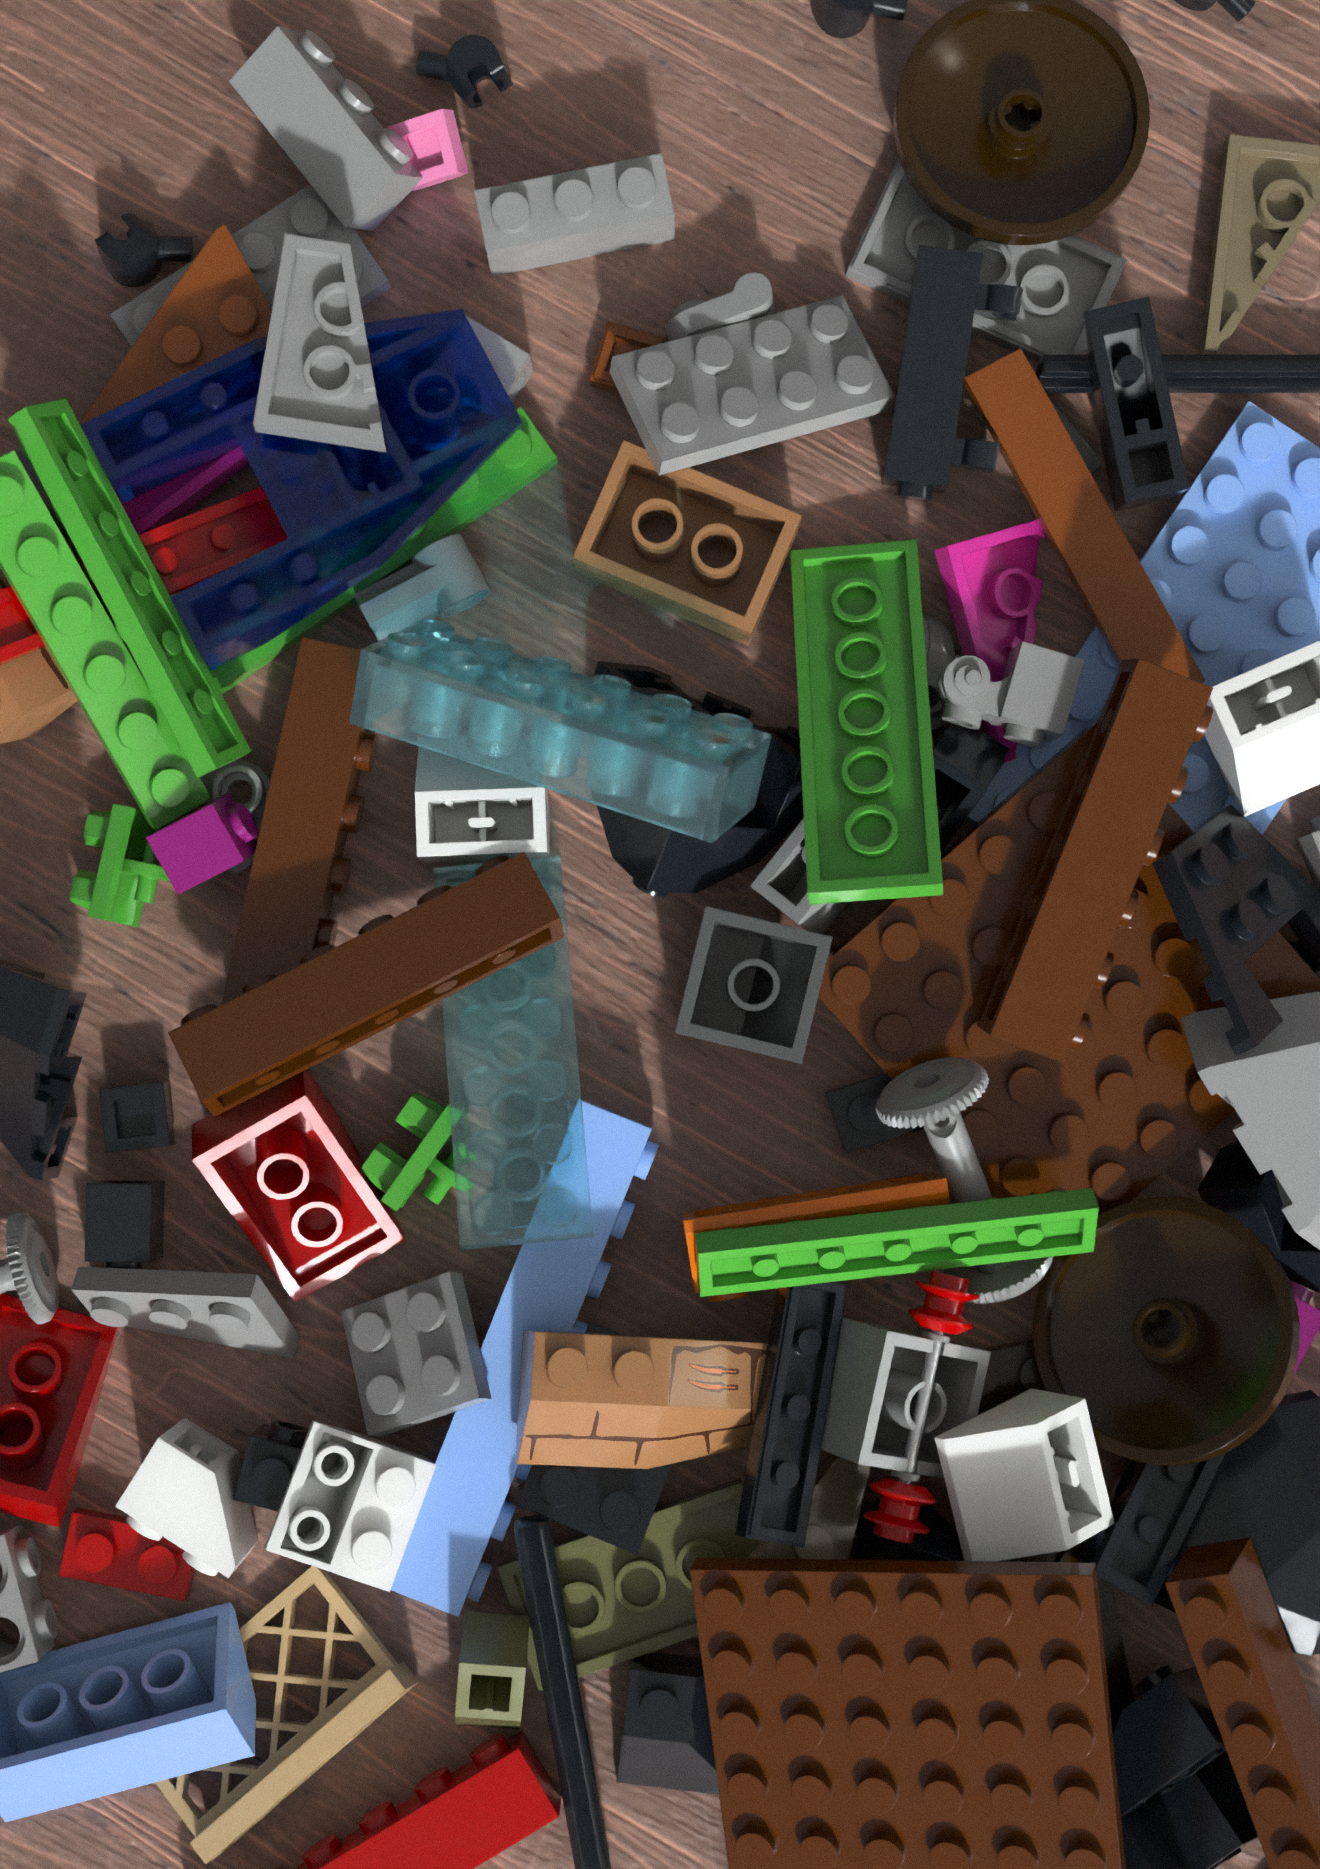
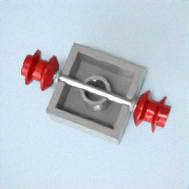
(899, 1393)

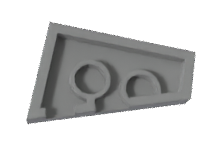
(317, 351)
(189, 1304)

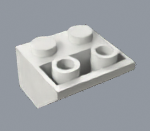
(1268, 730)
(476, 812)
(1025, 1478)
(188, 1496)
(351, 1505)

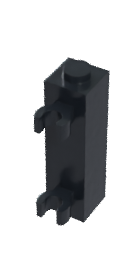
(933, 372)

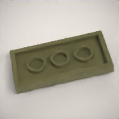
(631, 1602)

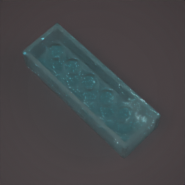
(561, 728)

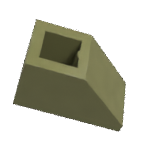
(492, 1670)

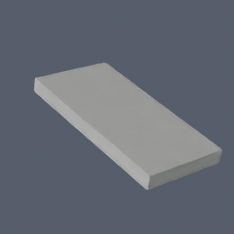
(1056, 277)

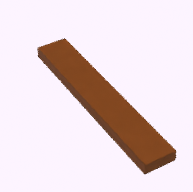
(1076, 516)

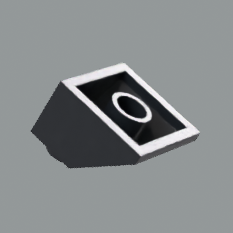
(667, 1726)

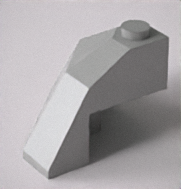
(1275, 1097)

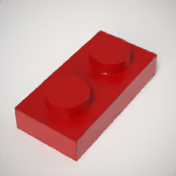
(111, 1553)

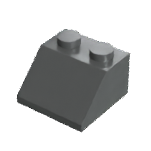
(751, 985)

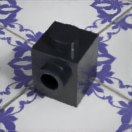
(269, 1464)

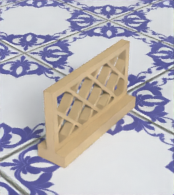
(315, 1741)

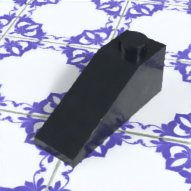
(1134, 405)

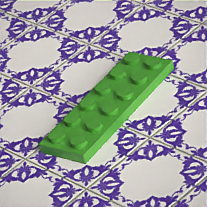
(864, 724)

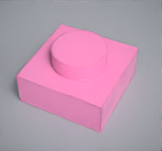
(434, 146)

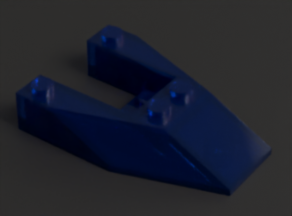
(335, 502)

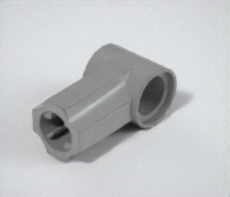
(438, 582)

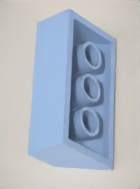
(125, 1712)

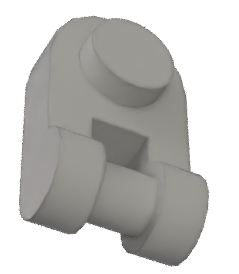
(748, 301)

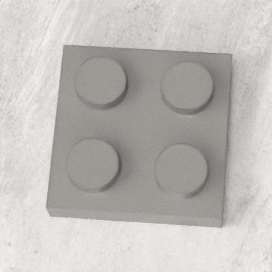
(415, 1354)

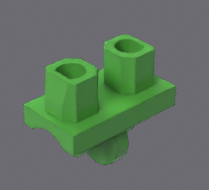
(126, 867)
(402, 1176)

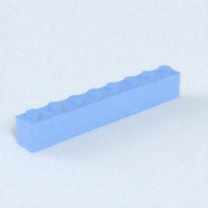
(478, 1453)

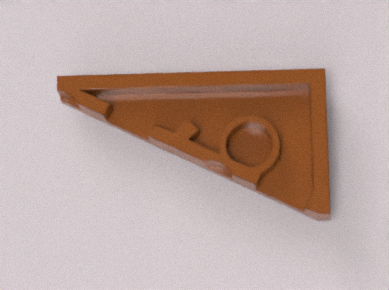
(202, 318)

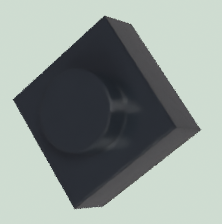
(137, 1117)

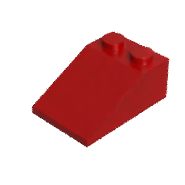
(295, 1185)
(46, 1405)

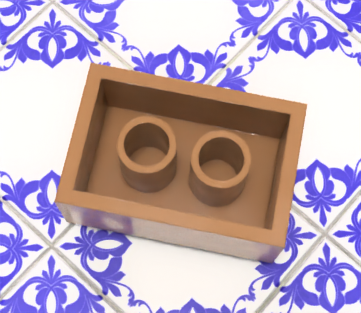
(686, 544)

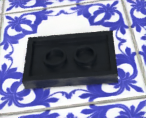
(597, 1500)

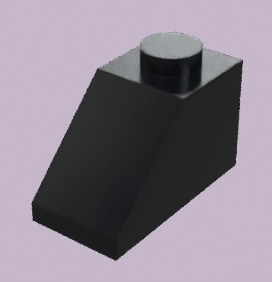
(963, 771)

